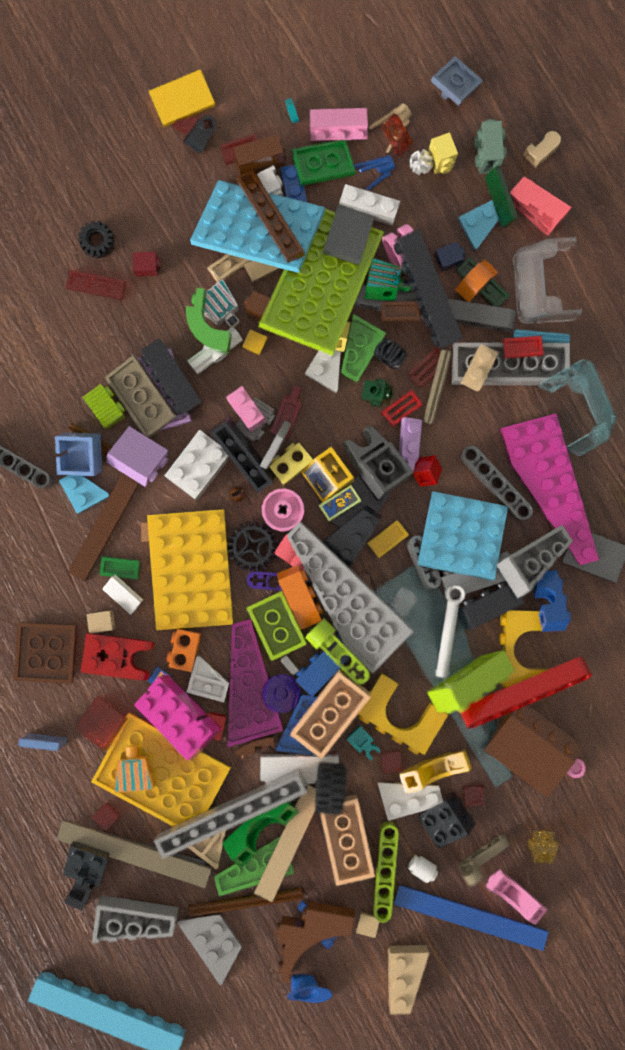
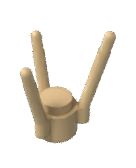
(402, 111)

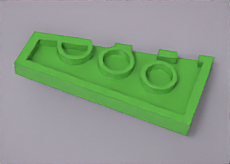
(249, 875)

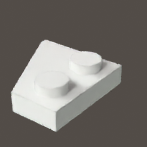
(325, 370)
(207, 681)

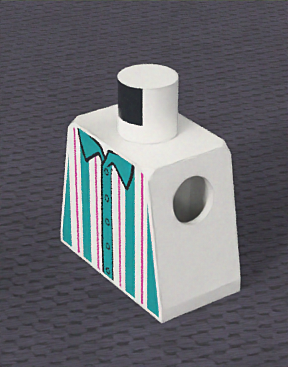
(221, 305)

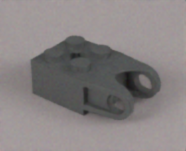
(374, 460)

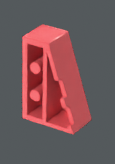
(538, 205)

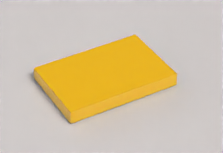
(182, 98)

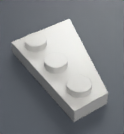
(400, 804)

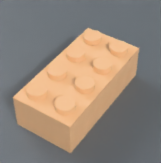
(330, 714)
(348, 843)

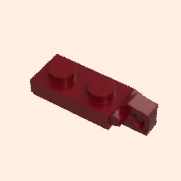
(288, 411)

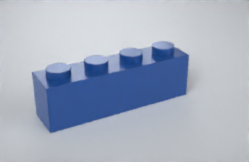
(319, 670)

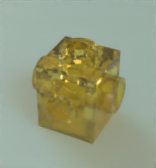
(543, 846)

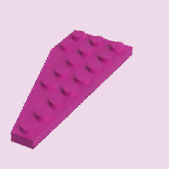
(543, 464)

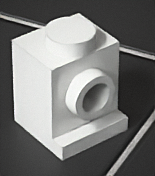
(270, 181)

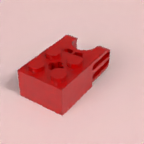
(119, 659)

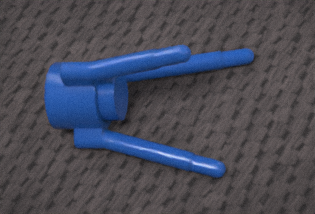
(382, 164)

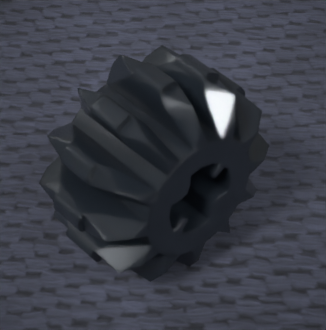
(390, 353)

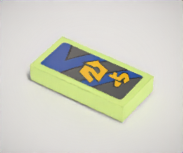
(340, 503)

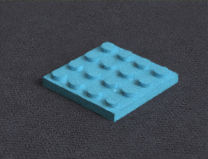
(462, 536)

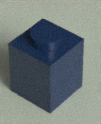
(449, 256)

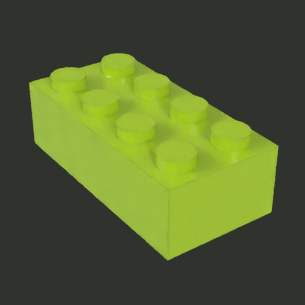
(471, 682)

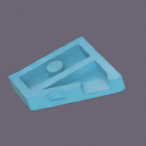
(479, 223)
(82, 492)

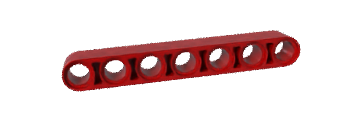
(525, 692)

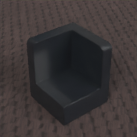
(79, 895)

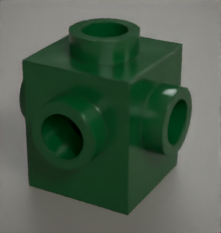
(377, 392)

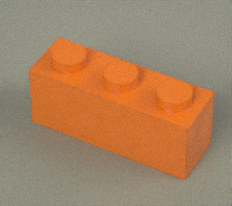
(300, 596)

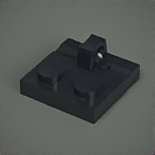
(85, 864)

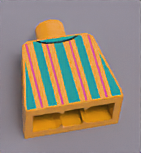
(133, 772)

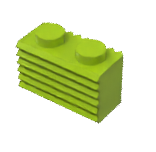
(104, 407)

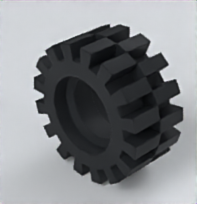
(99, 250)

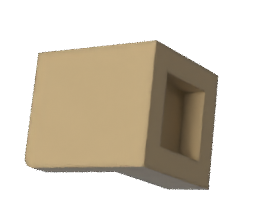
(101, 621)

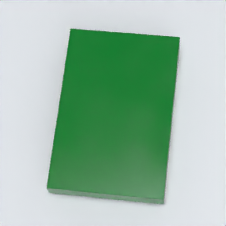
(323, 162)

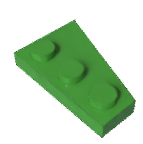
(360, 347)

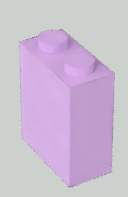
(137, 456)

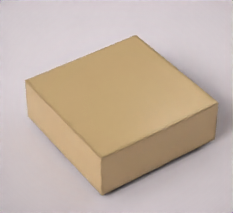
(367, 925)

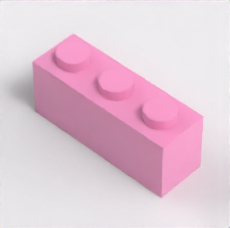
(338, 124)

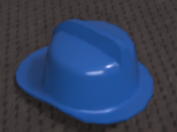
(306, 989)

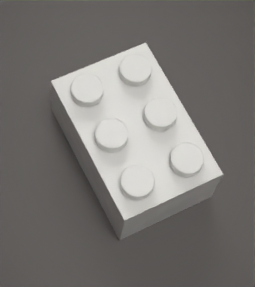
(197, 465)

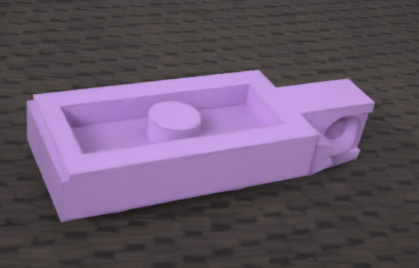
(410, 440)

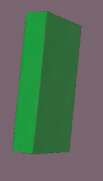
(120, 567)

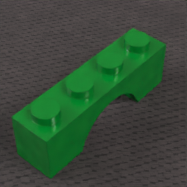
(242, 843)

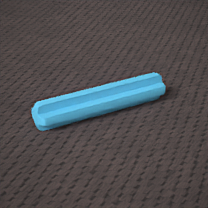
(547, 337)

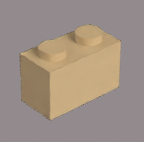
(479, 367)

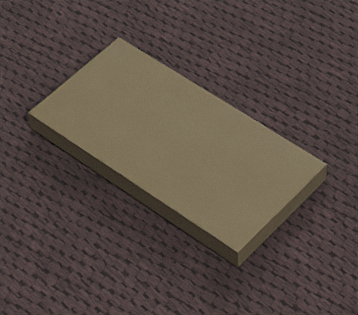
(141, 396)

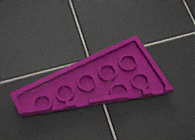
(247, 711)

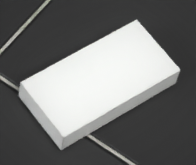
(122, 594)

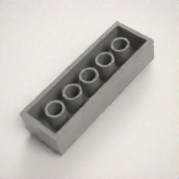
(514, 370)

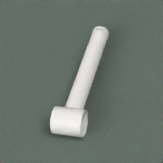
(448, 631)

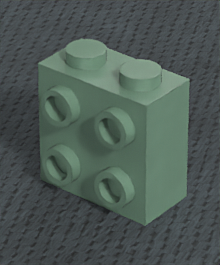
(489, 146)

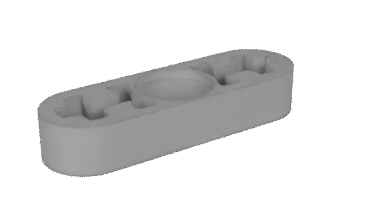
(413, 551)

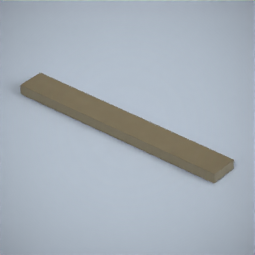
(135, 853)

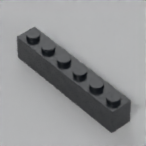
(428, 289)

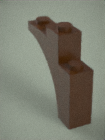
(317, 923)

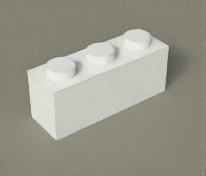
(381, 207)

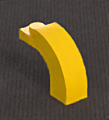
(434, 768)

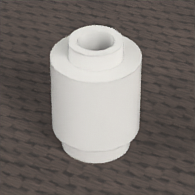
(423, 868)

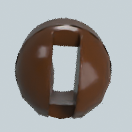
(238, 498)

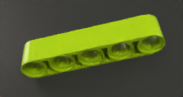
(385, 880)

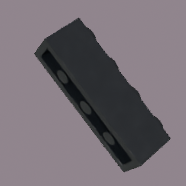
(171, 377)
(242, 454)

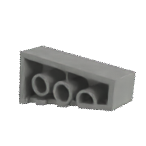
(531, 562)
(132, 919)

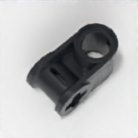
(198, 135)

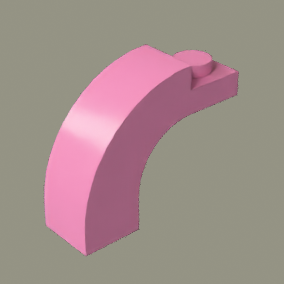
(517, 896)

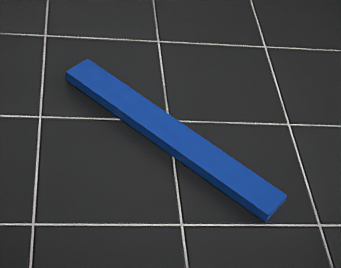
(471, 917)

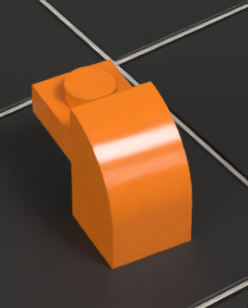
(476, 280)

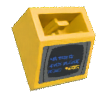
(327, 475)

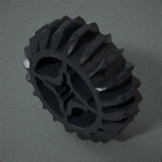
(261, 561)

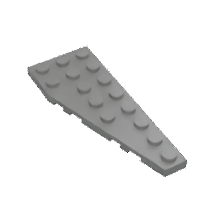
(360, 616)

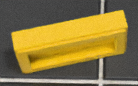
(387, 539)

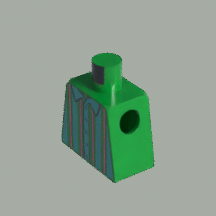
(384, 281)

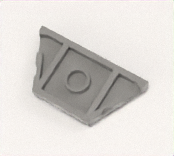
(213, 942)

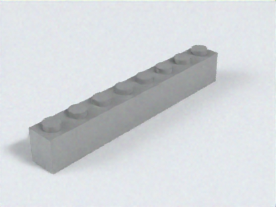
(231, 813)

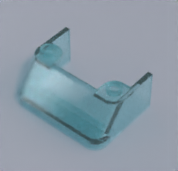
(585, 378)

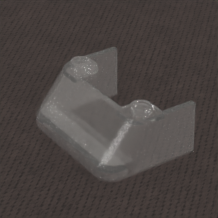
(532, 302)

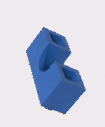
(554, 615)

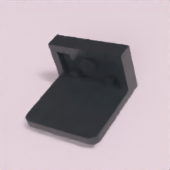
(447, 821)

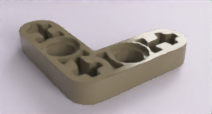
(470, 865)

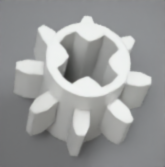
(421, 162)

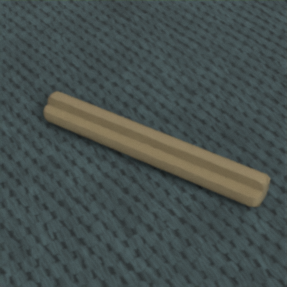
(437, 386)

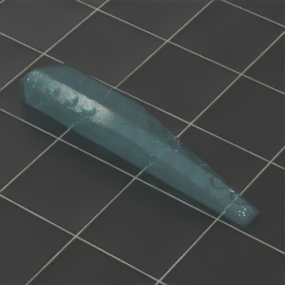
(424, 642)

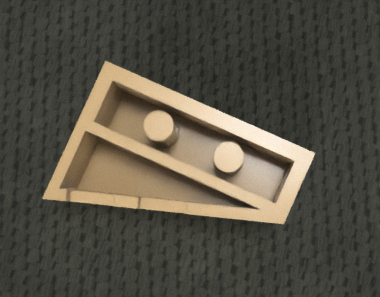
(404, 975)

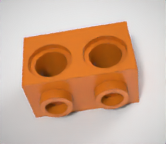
(189, 651)

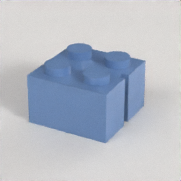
(83, 454)

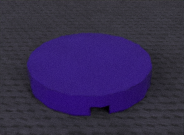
(281, 693)

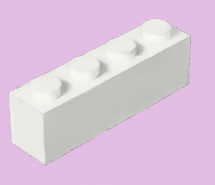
(277, 765)

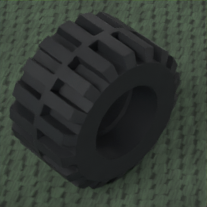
(330, 788)

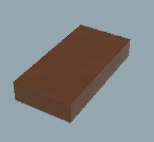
(399, 311)

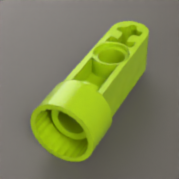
(323, 637)

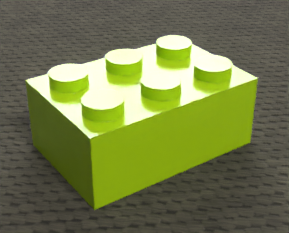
(276, 625)

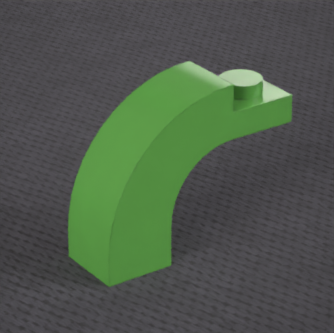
(213, 339)

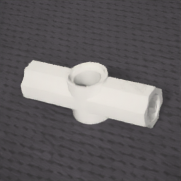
(207, 356)

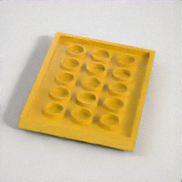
(190, 569)
(181, 786)

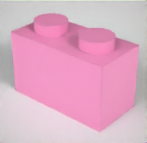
(246, 409)

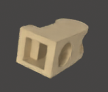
(543, 150)

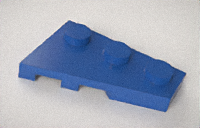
(289, 743)

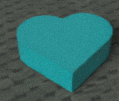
(291, 110)

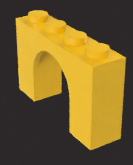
(515, 624)
(417, 736)

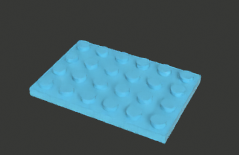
(235, 229)

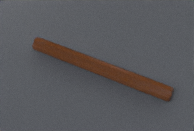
(243, 902)

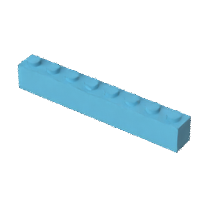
(105, 1014)

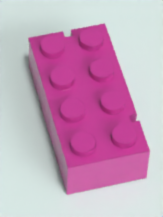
(176, 717)

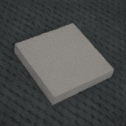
(275, 445)

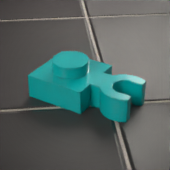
(361, 740)

